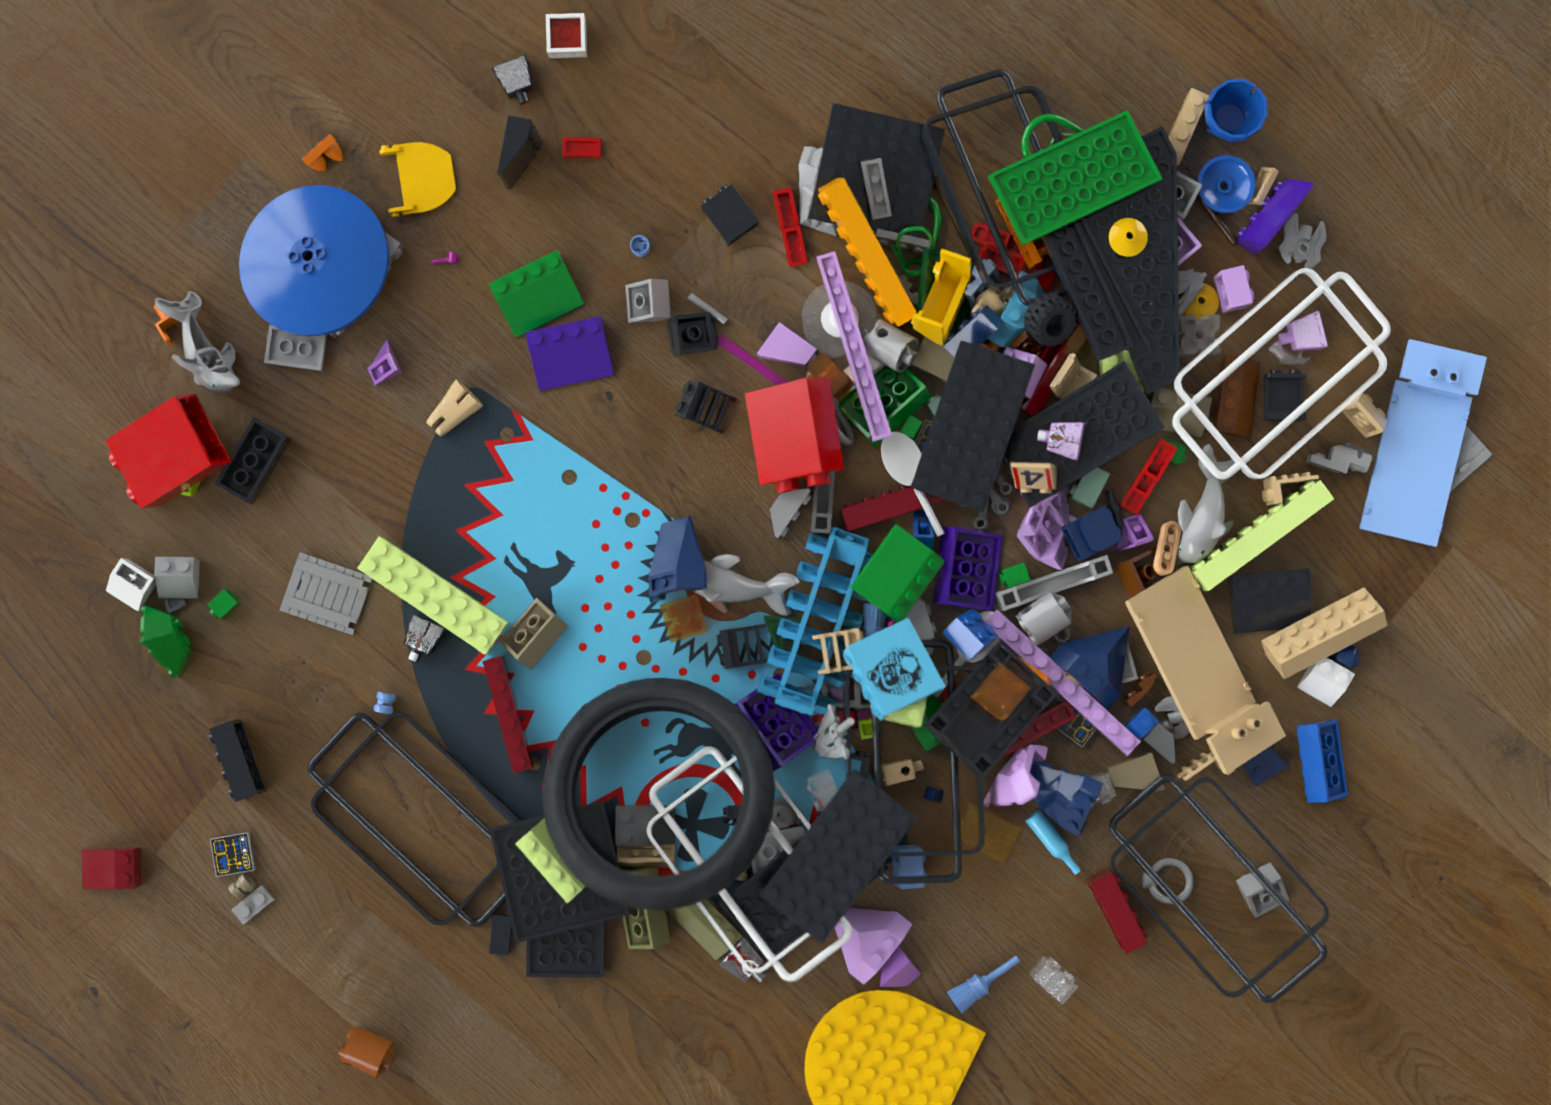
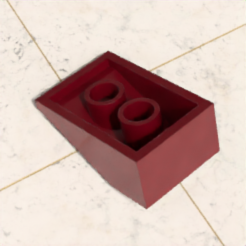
(111, 868)

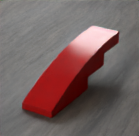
(1148, 476)

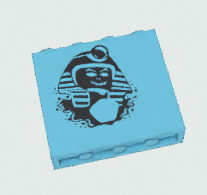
(893, 668)

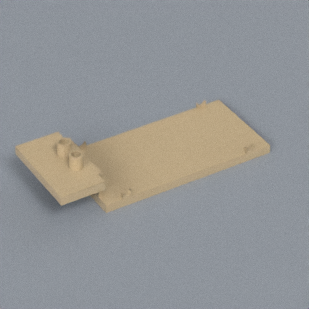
(1202, 670)

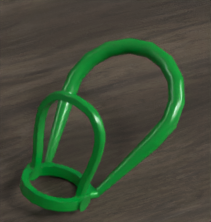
(1046, 118)
(933, 238)

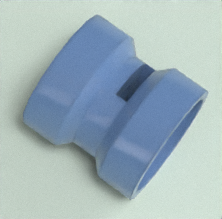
(639, 242)
(386, 698)

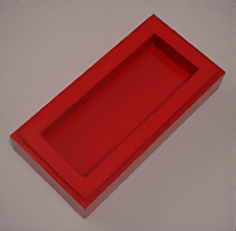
(581, 147)

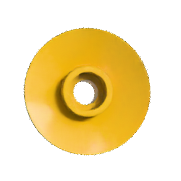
(1119, 241)
(1210, 304)

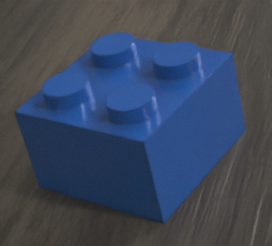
(970, 634)

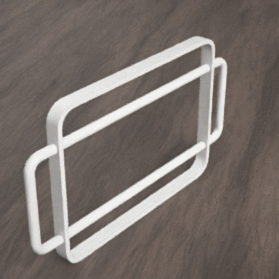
(1372, 346)
(664, 813)

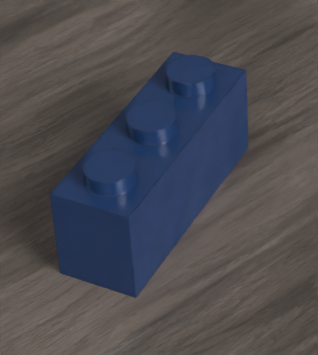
(976, 330)

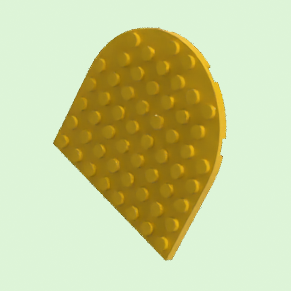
(888, 1052)

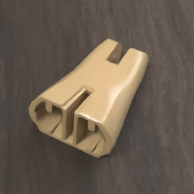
(454, 408)

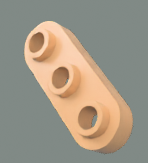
(1170, 542)

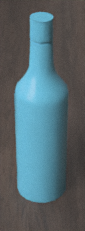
(1051, 838)

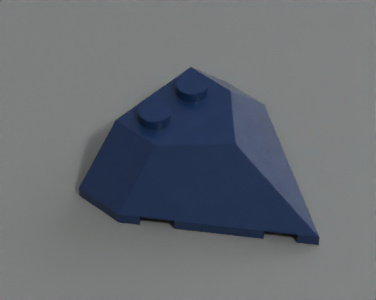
(1096, 663)

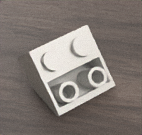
(130, 583)

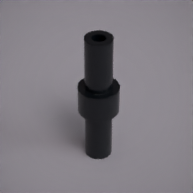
(1114, 507)

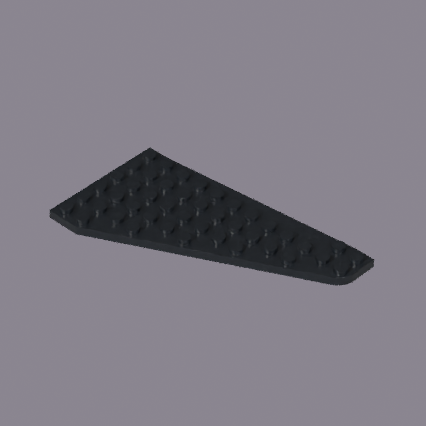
(1146, 283)

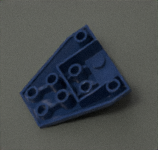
(676, 560)

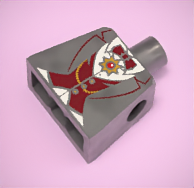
(749, 955)

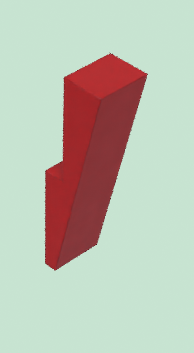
(790, 226)
(982, 235)
(989, 252)

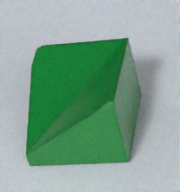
(911, 427)

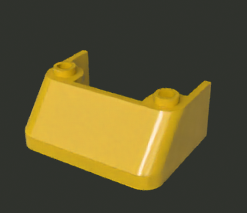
(945, 297)

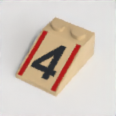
(1034, 476)

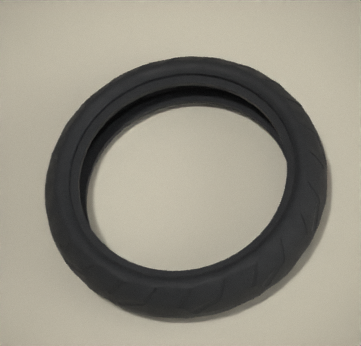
(588, 727)

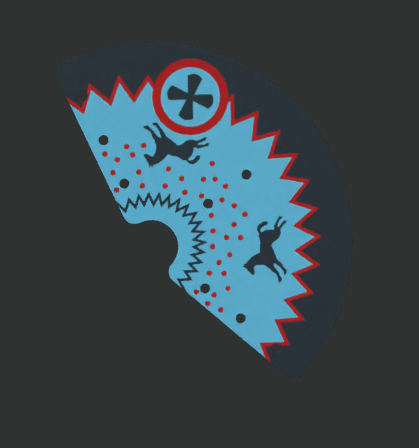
(514, 532)

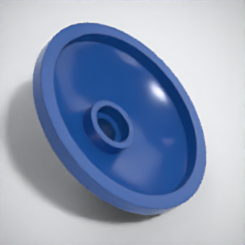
(1237, 178)

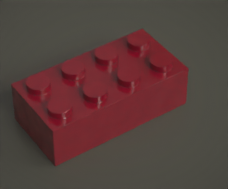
(1116, 910)

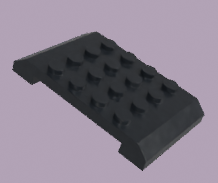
(976, 733)

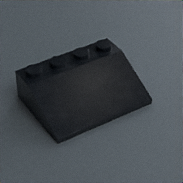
(518, 149)
(1269, 600)

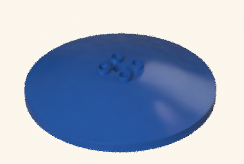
(340, 278)

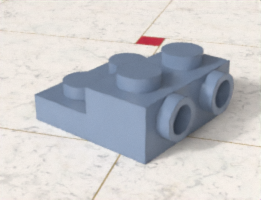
(976, 287)

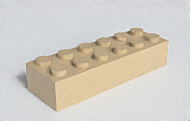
(1324, 633)

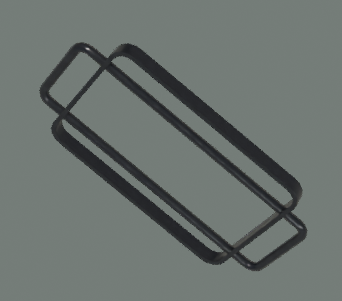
(947, 117)
(950, 668)
(325, 786)
(1249, 983)

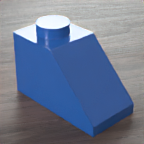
(923, 529)
(1141, 723)

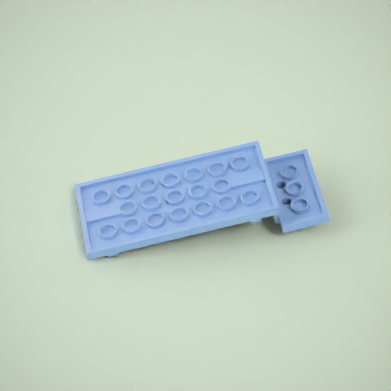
(1421, 443)

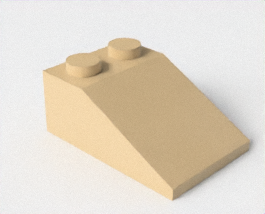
(1366, 416)

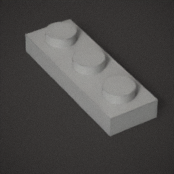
(876, 188)
(887, 237)

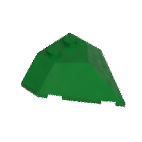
(165, 639)

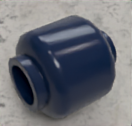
(1347, 657)

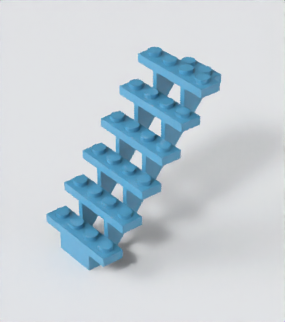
(843, 547)

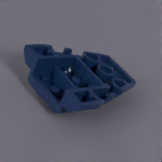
(1065, 795)

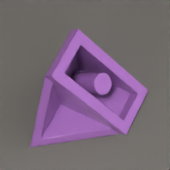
(384, 366)
(1133, 533)
(898, 970)

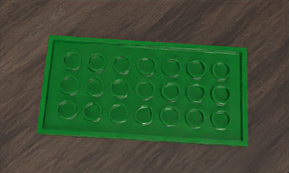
(1075, 177)

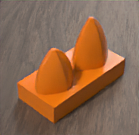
(329, 148)

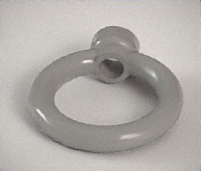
(849, 438)
(1149, 884)

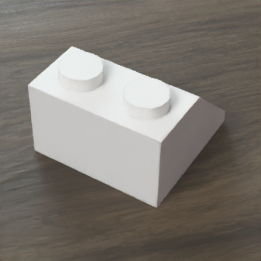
(1326, 681)

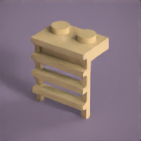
(1071, 377)
(1272, 489)
(850, 636)
(1209, 758)

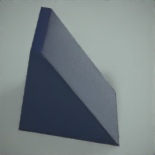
(933, 794)

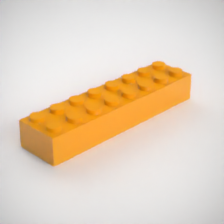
(867, 251)

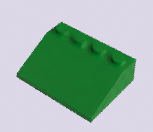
(536, 294)
(900, 396)
(897, 574)

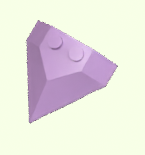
(1042, 532)
(1014, 780)
(872, 940)

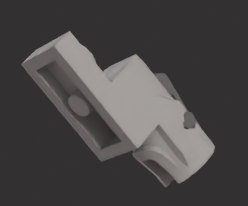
(1341, 458)

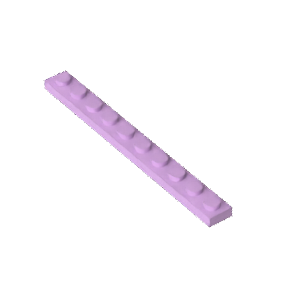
(853, 346)
(1068, 689)

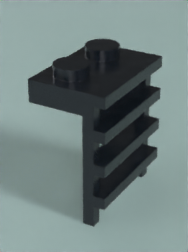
(694, 400)
(729, 644)

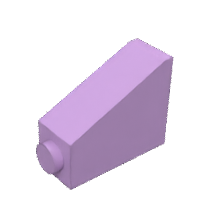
(787, 348)

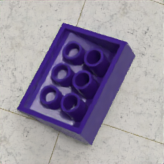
(1273, 214)
(569, 353)
(969, 568)
(781, 728)

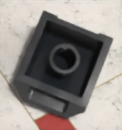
(692, 333)

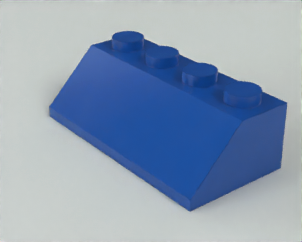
(1322, 761)

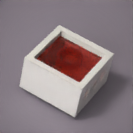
(566, 35)

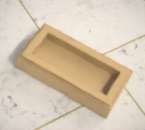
(1263, 184)

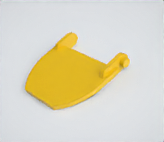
(424, 176)

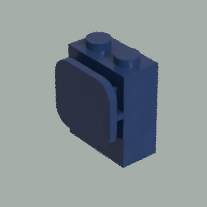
(1092, 533)

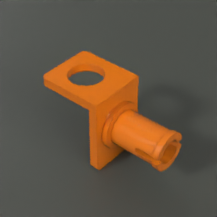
(165, 323)

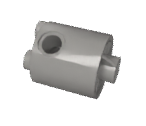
(891, 346)
(1045, 617)

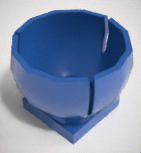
(1235, 111)

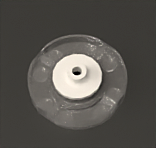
(820, 324)

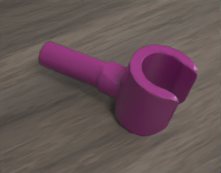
(453, 258)

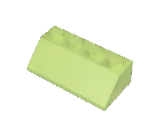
(542, 853)

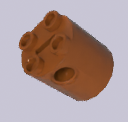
(367, 1052)

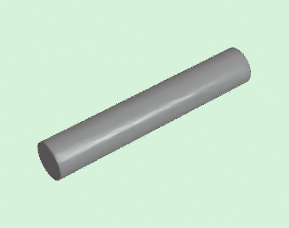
(707, 308)

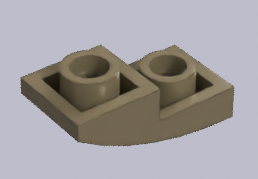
(907, 286)

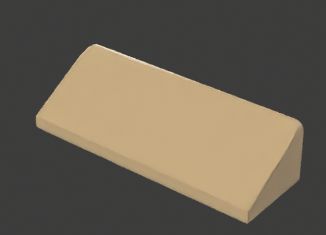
(645, 856)

